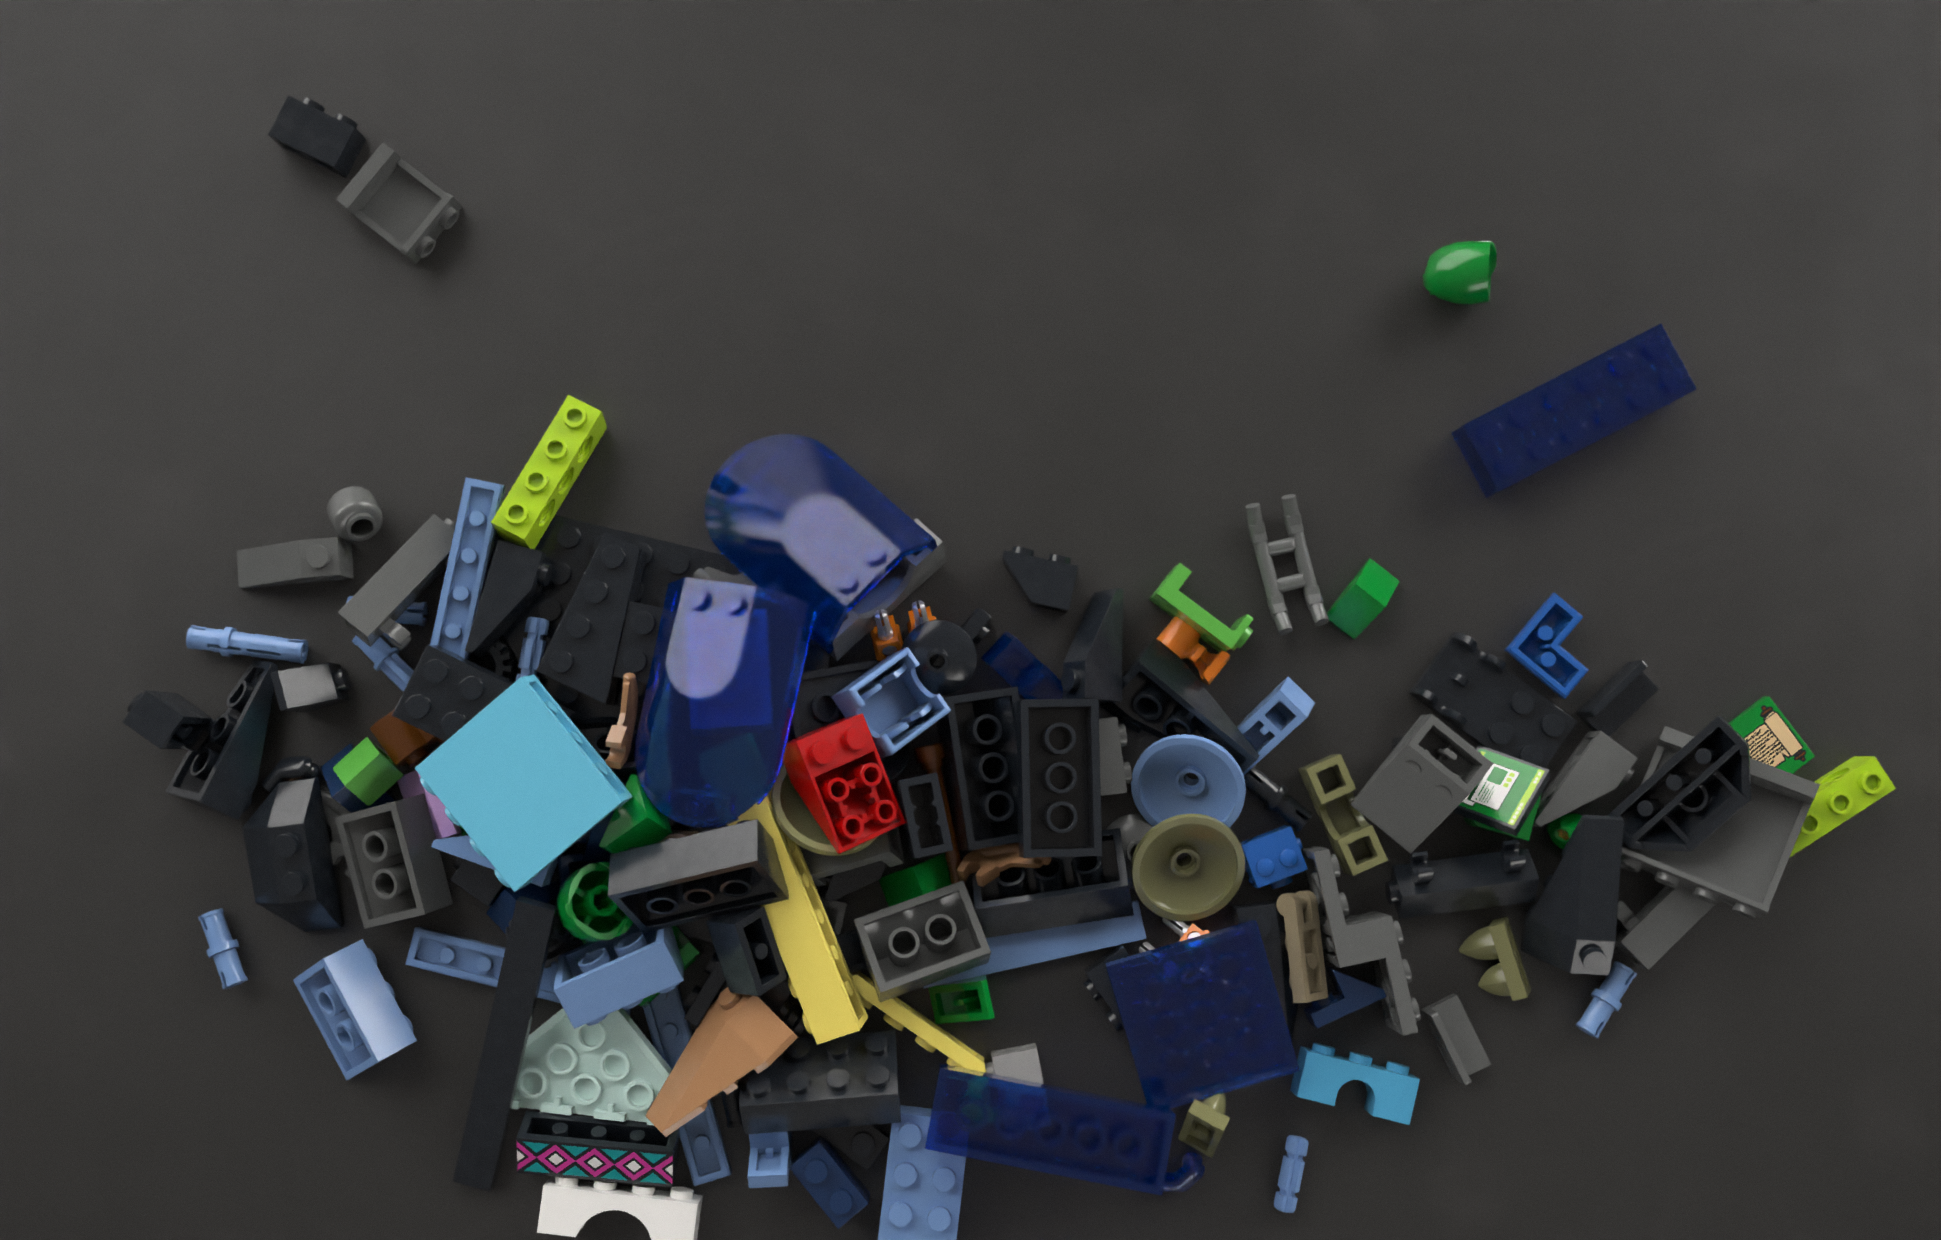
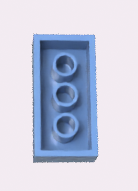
(920, 1184)

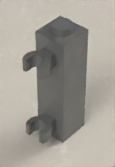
(399, 584)
(1658, 924)

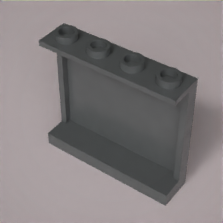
(1747, 853)

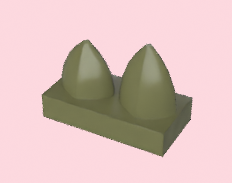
(1494, 943)
(1205, 1124)

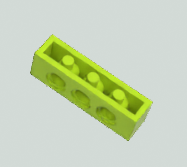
(549, 473)
(1843, 795)

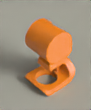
(1184, 643)

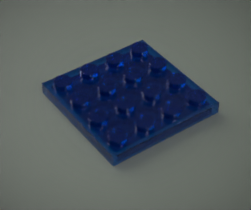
(1203, 1016)

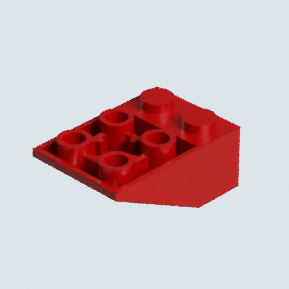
(843, 782)

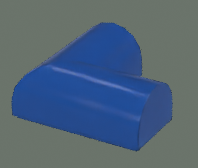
(1539, 646)

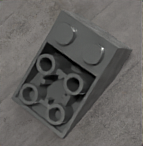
(1421, 782)

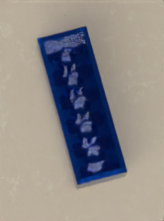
(1573, 410)
(1050, 1129)

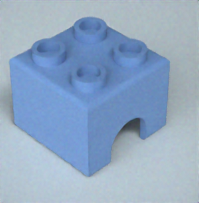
(892, 702)

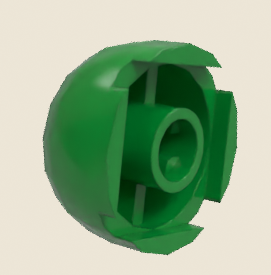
(586, 906)

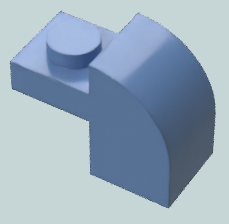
(769, 1159)

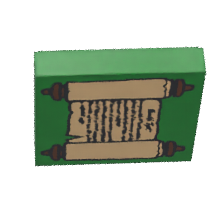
(1772, 736)

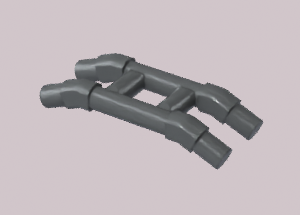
(1294, 543)

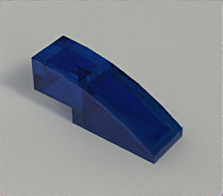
(1022, 669)

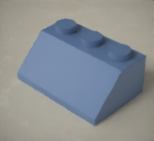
(617, 974)
(355, 1009)

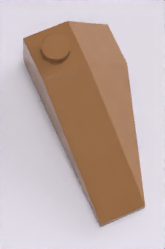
(728, 1043)

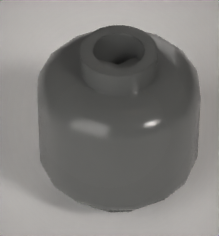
(354, 514)

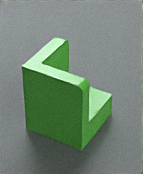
(367, 771)

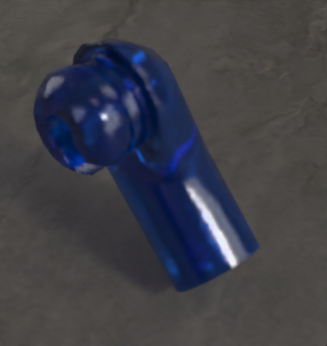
(1186, 1175)

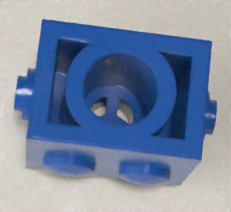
(1273, 857)

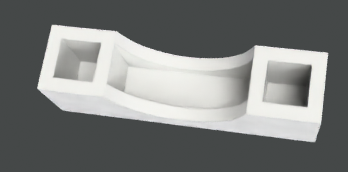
(665, 1214)

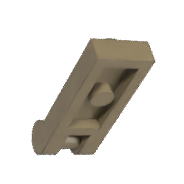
(1303, 945)

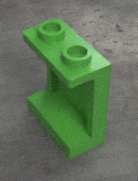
(1211, 629)

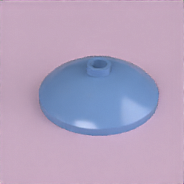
(1165, 790)

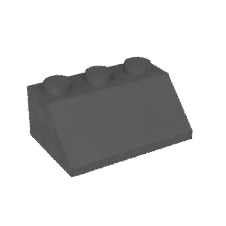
(393, 861)
(922, 941)

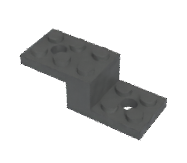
(1362, 939)

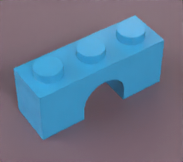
(1389, 1088)

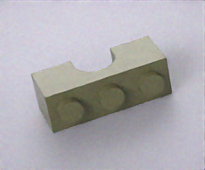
(1347, 830)

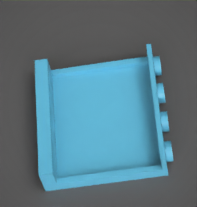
(522, 782)

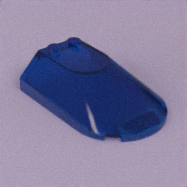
(807, 526)
(720, 698)

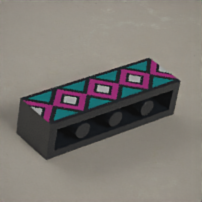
(596, 1149)

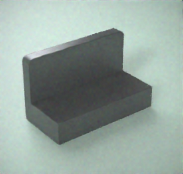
(1455, 1038)

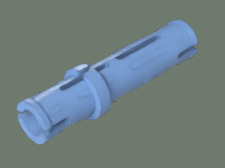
(240, 643)

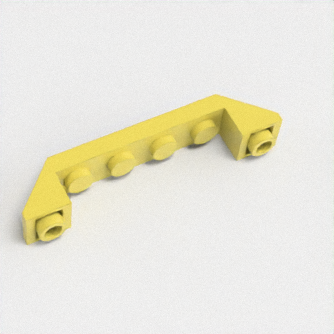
(929, 1034)

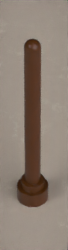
(931, 760)

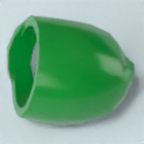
(1461, 272)

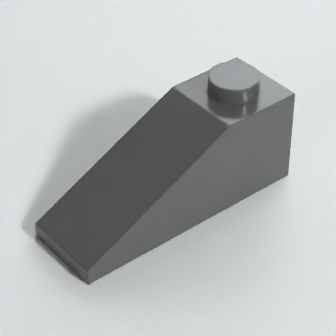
(295, 563)
(1589, 773)

